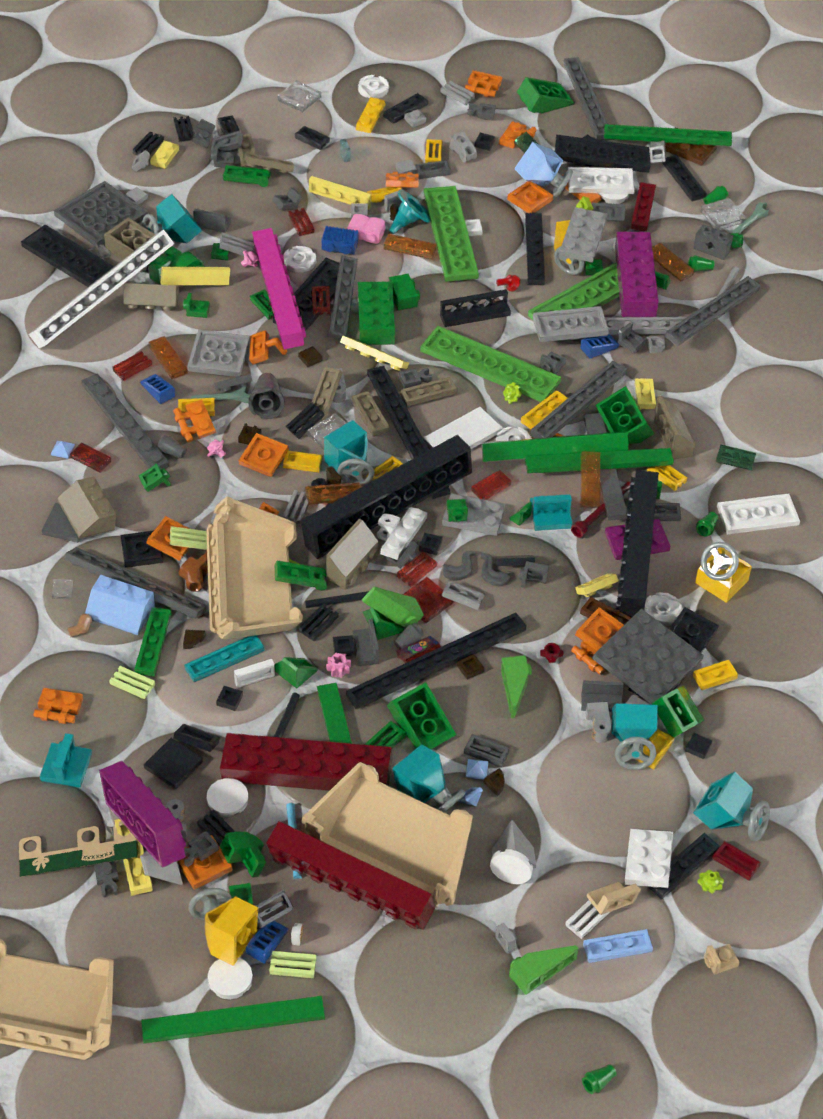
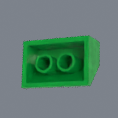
(623, 414)

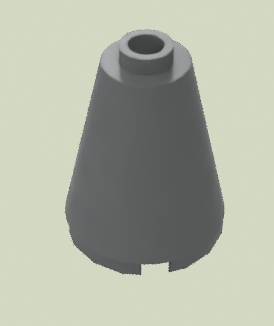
(266, 397)

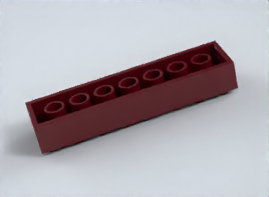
(298, 761)
(351, 876)

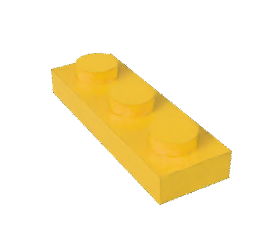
(370, 115)
(543, 409)

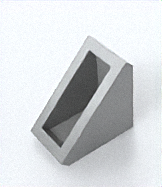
(514, 839)
(152, 868)

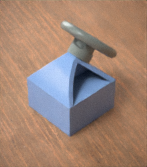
(541, 167)

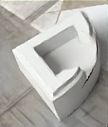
(296, 934)

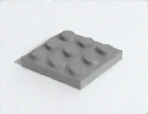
(218, 353)

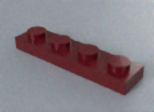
(643, 206)

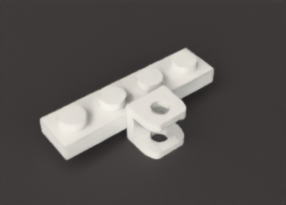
(399, 532)

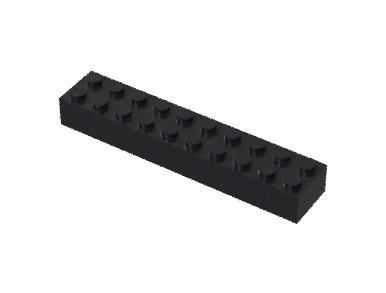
(388, 494)

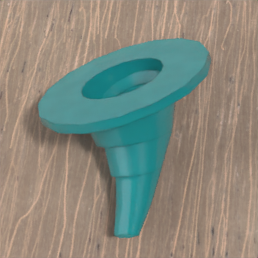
(408, 212)

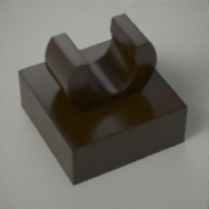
(248, 433)

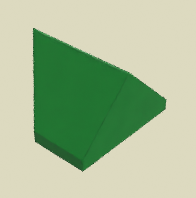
(383, 626)
(295, 670)

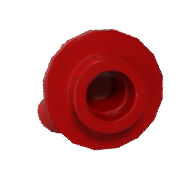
(511, 281)

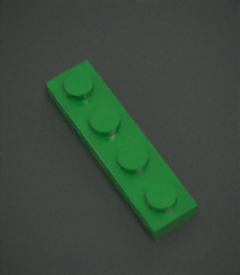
(153, 641)

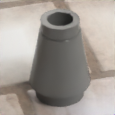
(171, 446)
(409, 636)

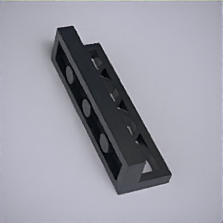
(474, 312)

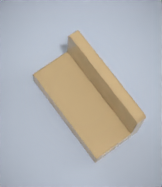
(613, 897)

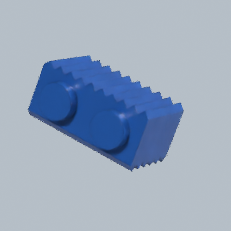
(339, 240)

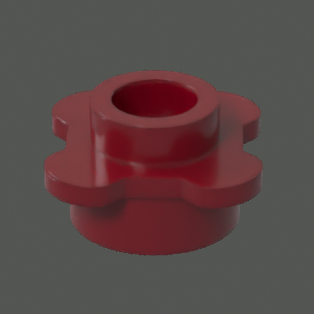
(551, 648)

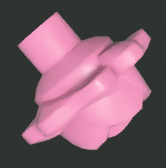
(250, 258)
(215, 448)

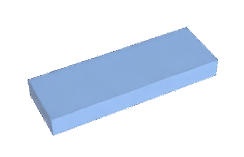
(617, 946)

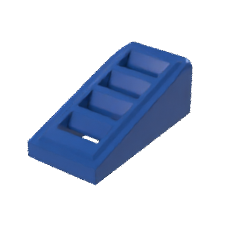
(592, 349)
(162, 393)
(260, 954)

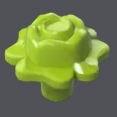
(512, 393)
(710, 881)

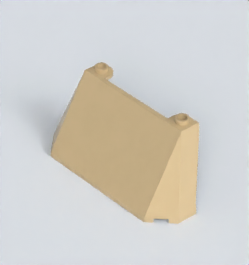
(241, 571)
(393, 832)
(55, 1005)

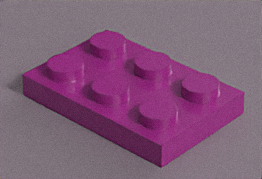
(615, 537)

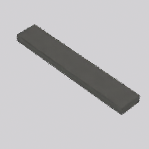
(343, 297)

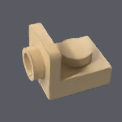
(720, 959)

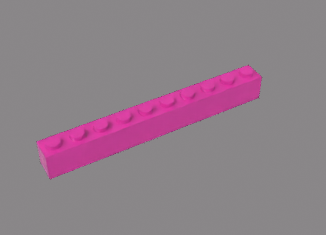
(278, 288)

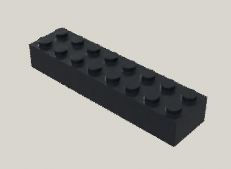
(637, 543)

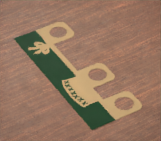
(85, 854)

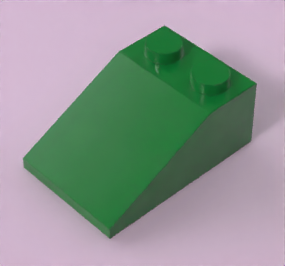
(543, 95)
(421, 717)

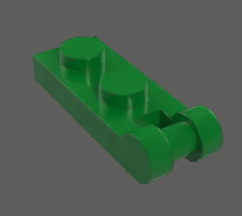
(246, 175)
(300, 574)

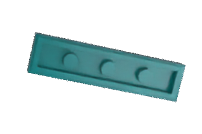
(224, 657)

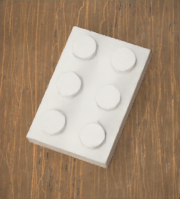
(649, 858)

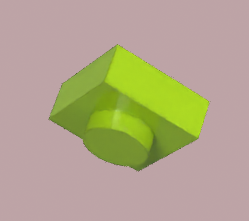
(584, 203)

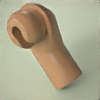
(82, 627)

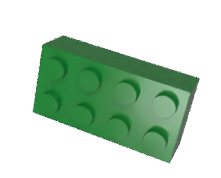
(376, 313)

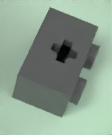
(713, 242)

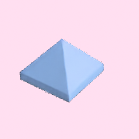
(62, 449)
(476, 769)
(471, 796)

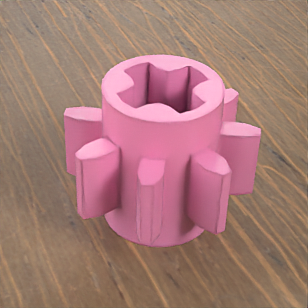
(338, 665)

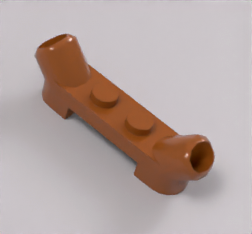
(193, 572)

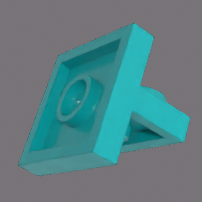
(551, 512)
(66, 763)

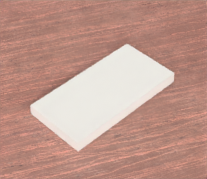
(601, 180)
(472, 428)
(758, 513)

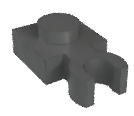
(483, 111)
(413, 378)
(200, 847)
(106, 876)

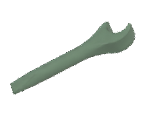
(759, 212)
(239, 395)

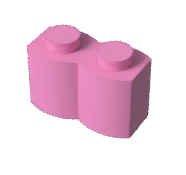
(368, 228)

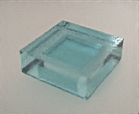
(344, 150)

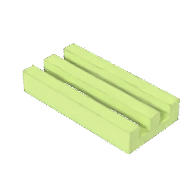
(187, 536)
(134, 680)
(293, 960)

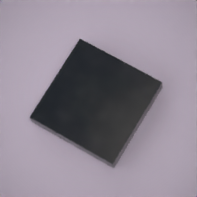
(137, 552)
(173, 763)

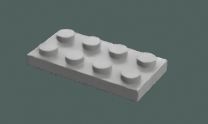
(583, 234)
(570, 324)

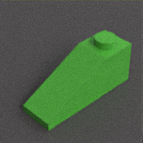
(395, 606)
(515, 679)
(539, 966)

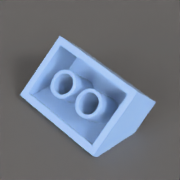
(120, 604)

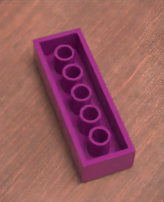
(636, 274)
(143, 813)

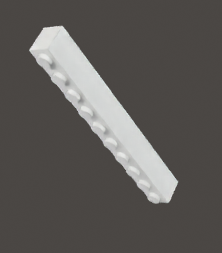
(101, 289)

